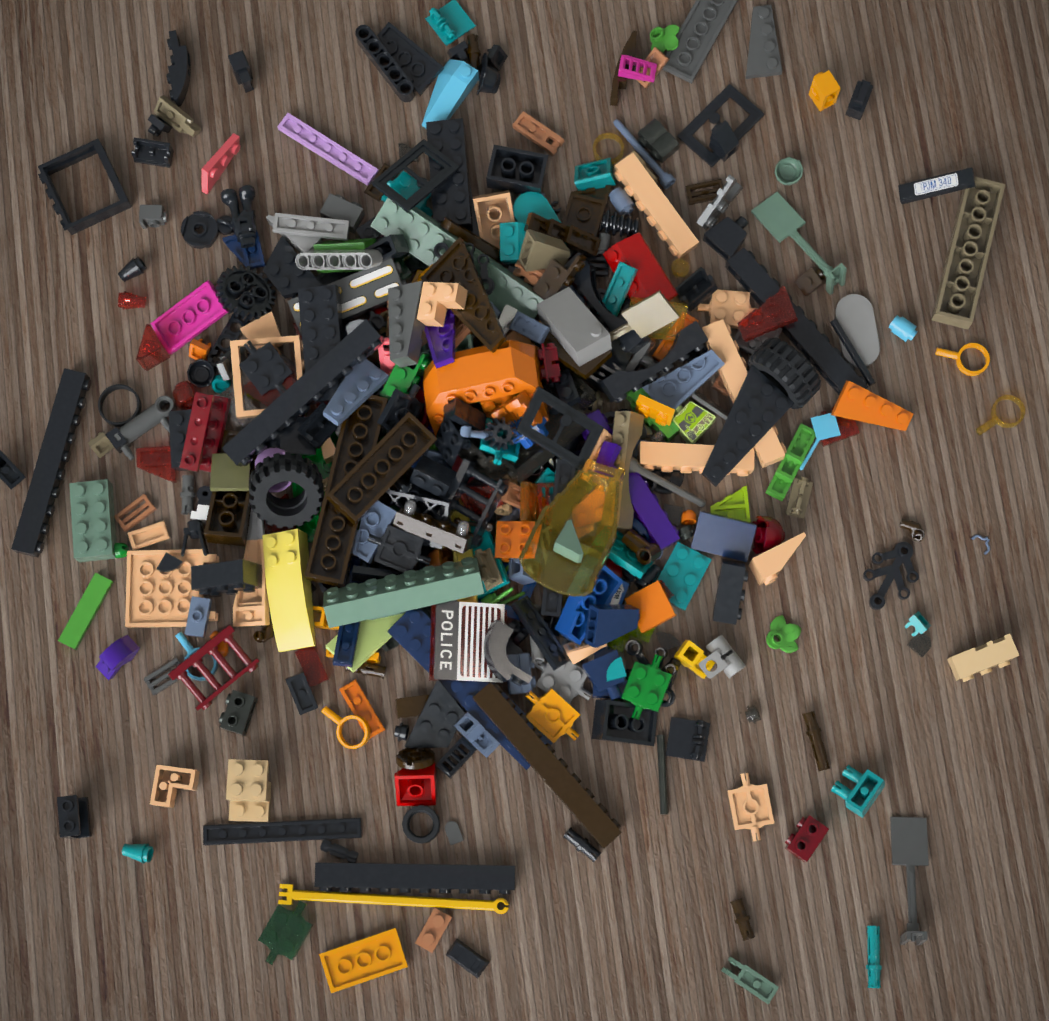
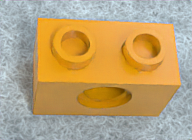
(824, 90)

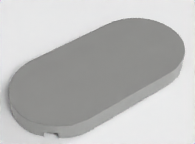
(858, 322)

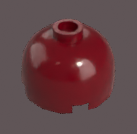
(767, 534)

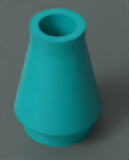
(138, 852)

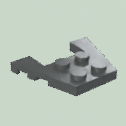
(720, 204)

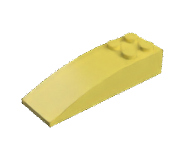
(288, 590)

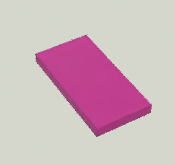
(189, 317)

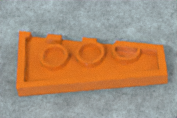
(864, 406)

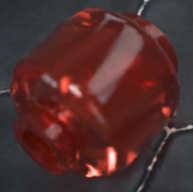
(184, 394)

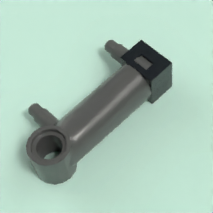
(141, 424)

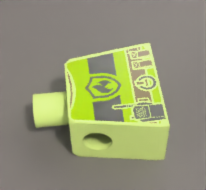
(692, 421)

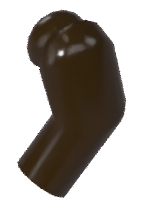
(914, 528)
(265, 634)

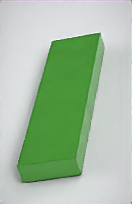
(85, 611)

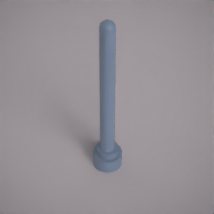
(666, 179)

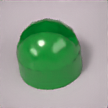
(120, 550)

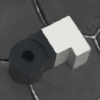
(204, 496)

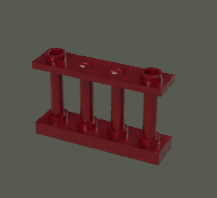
(204, 431)
(212, 649)

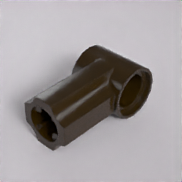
(644, 551)

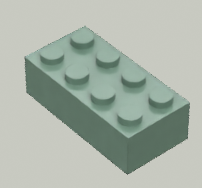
(93, 520)

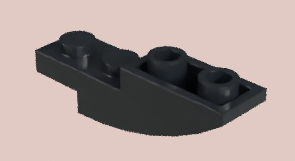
(180, 69)

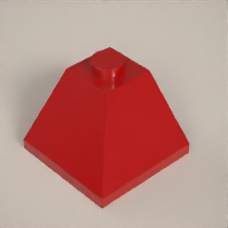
(416, 786)

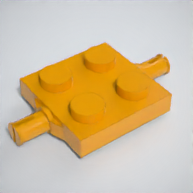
(552, 715)

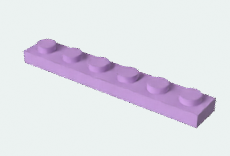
(327, 149)

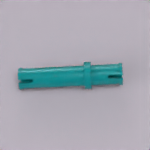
(873, 951)

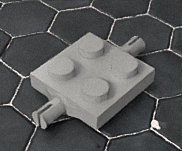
(566, 680)

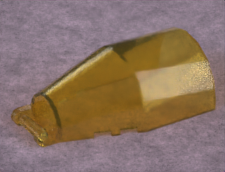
(592, 505)

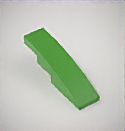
(791, 463)

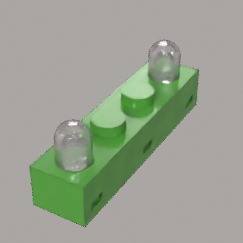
(662, 432)

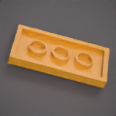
(363, 960)

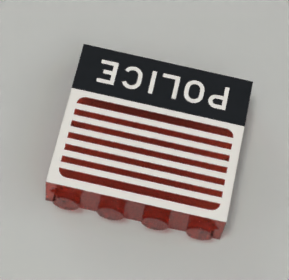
(459, 638)

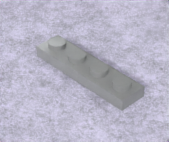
(311, 226)

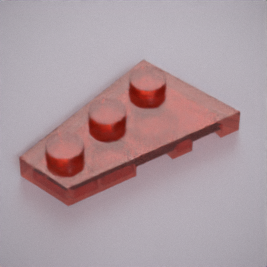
(770, 316)

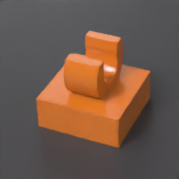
(199, 350)

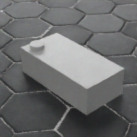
(574, 326)

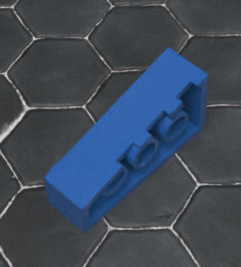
(575, 612)

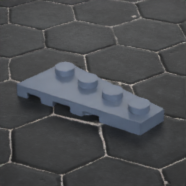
(684, 381)
(354, 391)

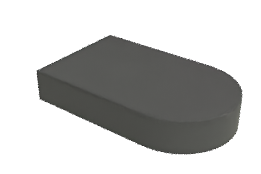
(453, 832)

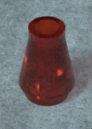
(130, 301)

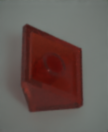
(151, 350)

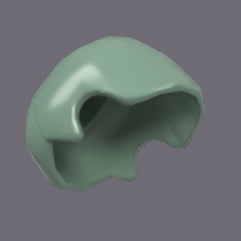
(788, 171)

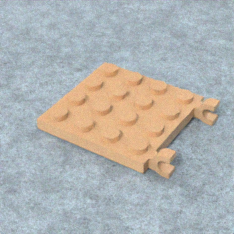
(158, 596)

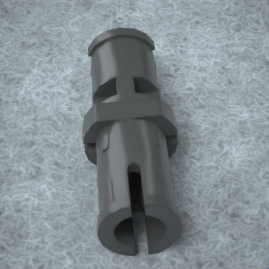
(187, 494)

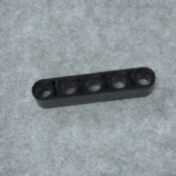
(381, 56)

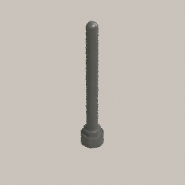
(635, 467)

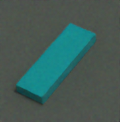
(619, 287)

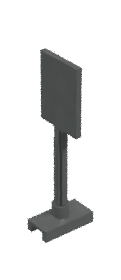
(643, 359)
(910, 849)

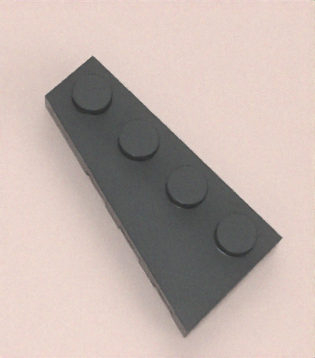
(763, 46)

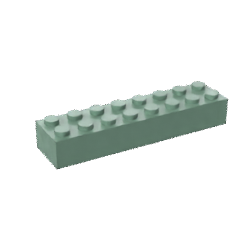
(402, 592)

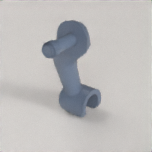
(467, 432)

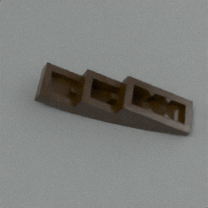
(620, 82)
(572, 236)

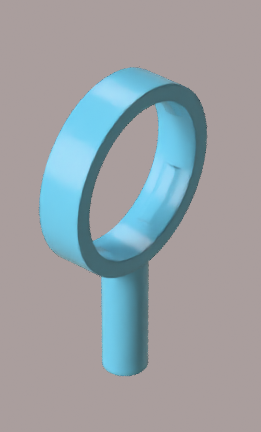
(190, 650)

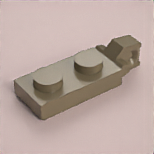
(176, 117)

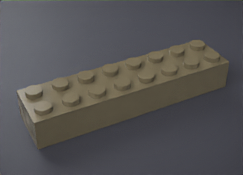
(968, 254)

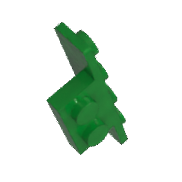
(404, 377)

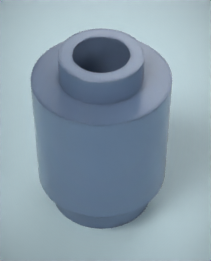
(621, 201)

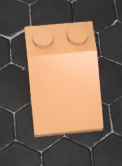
(490, 212)
(770, 563)

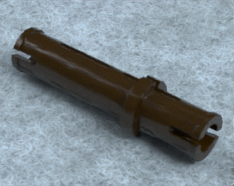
(815, 737)

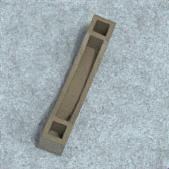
(626, 433)

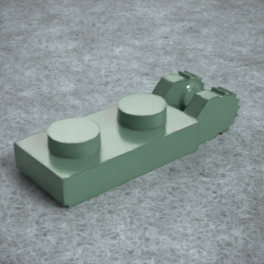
(752, 981)

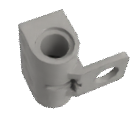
(724, 656)

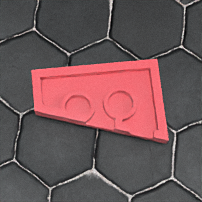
(217, 164)

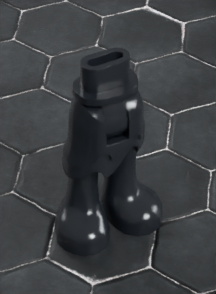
(244, 222)

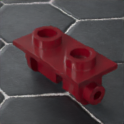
(550, 370)

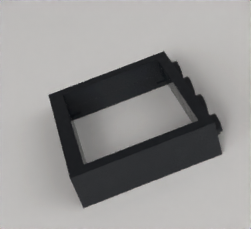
(71, 158)

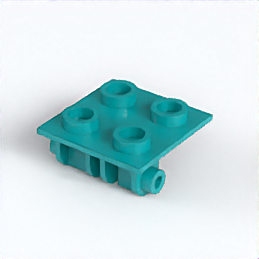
(450, 22)

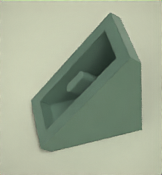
(568, 543)

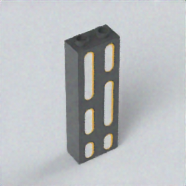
(362, 290)

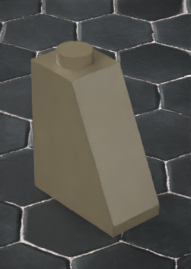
(540, 250)

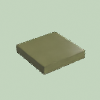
(227, 475)

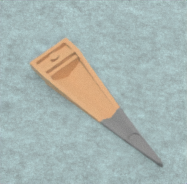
(253, 607)

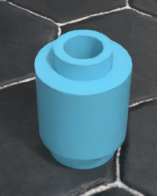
(903, 328)

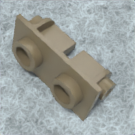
(799, 497)
(488, 568)

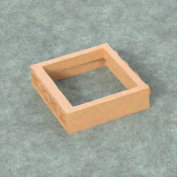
(237, 371)

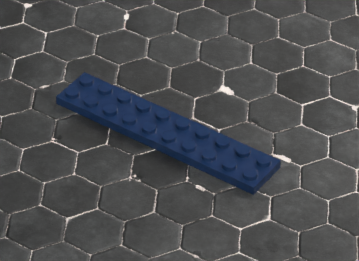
(413, 634)

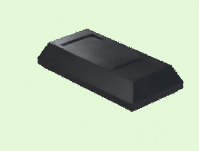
(467, 958)

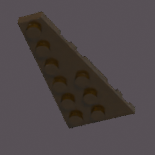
(478, 315)

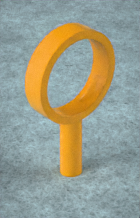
(956, 355)
(340, 722)

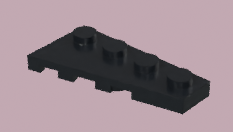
(413, 60)

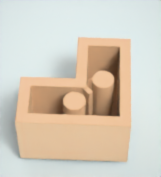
(436, 299)
(168, 780)

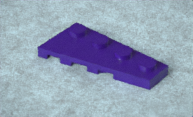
(442, 341)

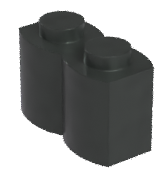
(658, 140)

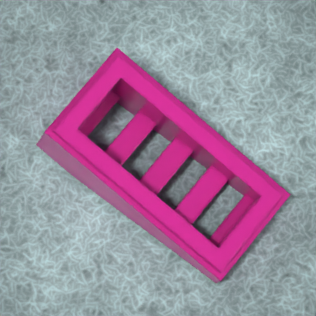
(628, 73)

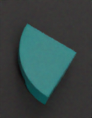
(616, 670)

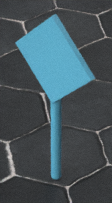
(825, 427)

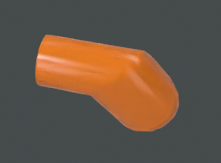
(223, 647)

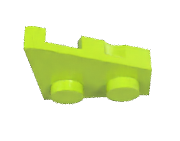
(734, 506)

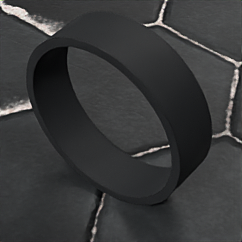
(106, 392)

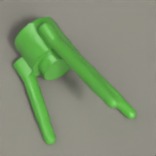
(494, 599)

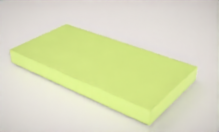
(371, 637)

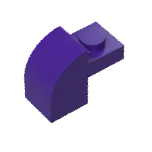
(116, 655)

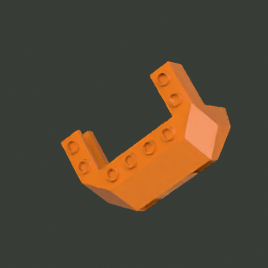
(482, 376)

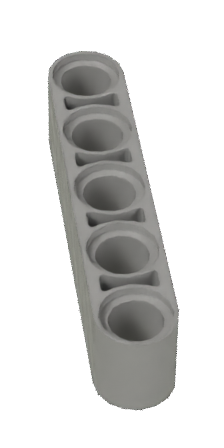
(329, 259)

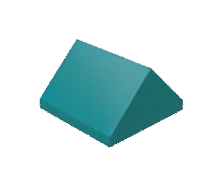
(594, 175)

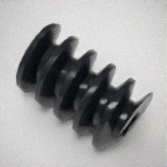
(619, 224)

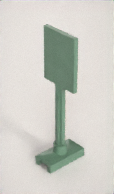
(782, 222)

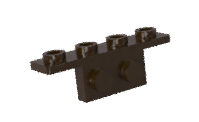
(558, 277)

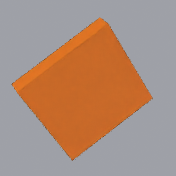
(653, 606)

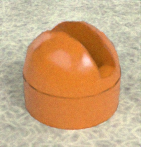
(688, 517)

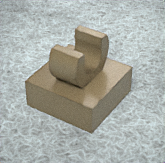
(101, 444)

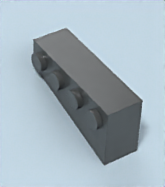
(404, 326)

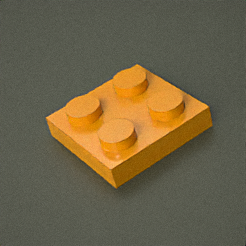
(650, 408)

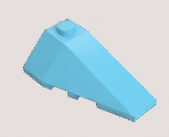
(450, 90)

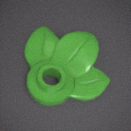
(664, 38)
(785, 633)

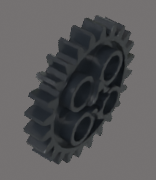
(251, 303)

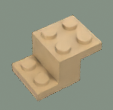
(248, 790)

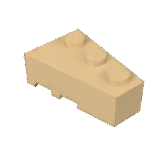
(983, 658)

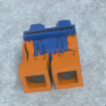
(514, 410)

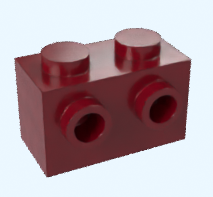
(806, 838)

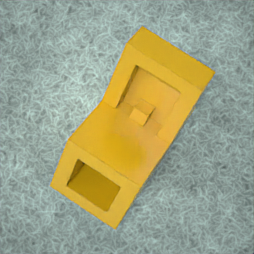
(690, 656)

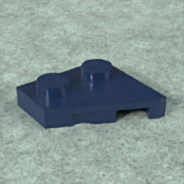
(249, 256)

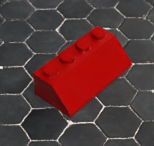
(650, 275)

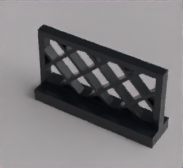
(428, 500)

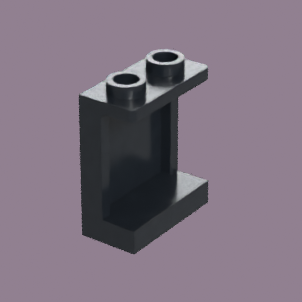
(73, 817)

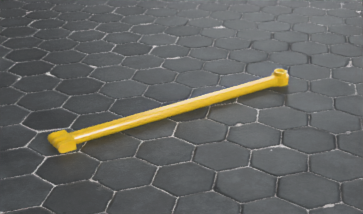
(389, 899)

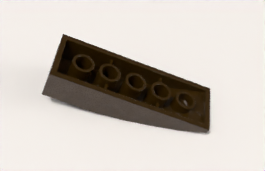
(229, 511)

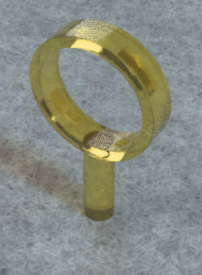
(612, 136)
(995, 420)

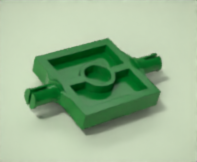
(647, 686)

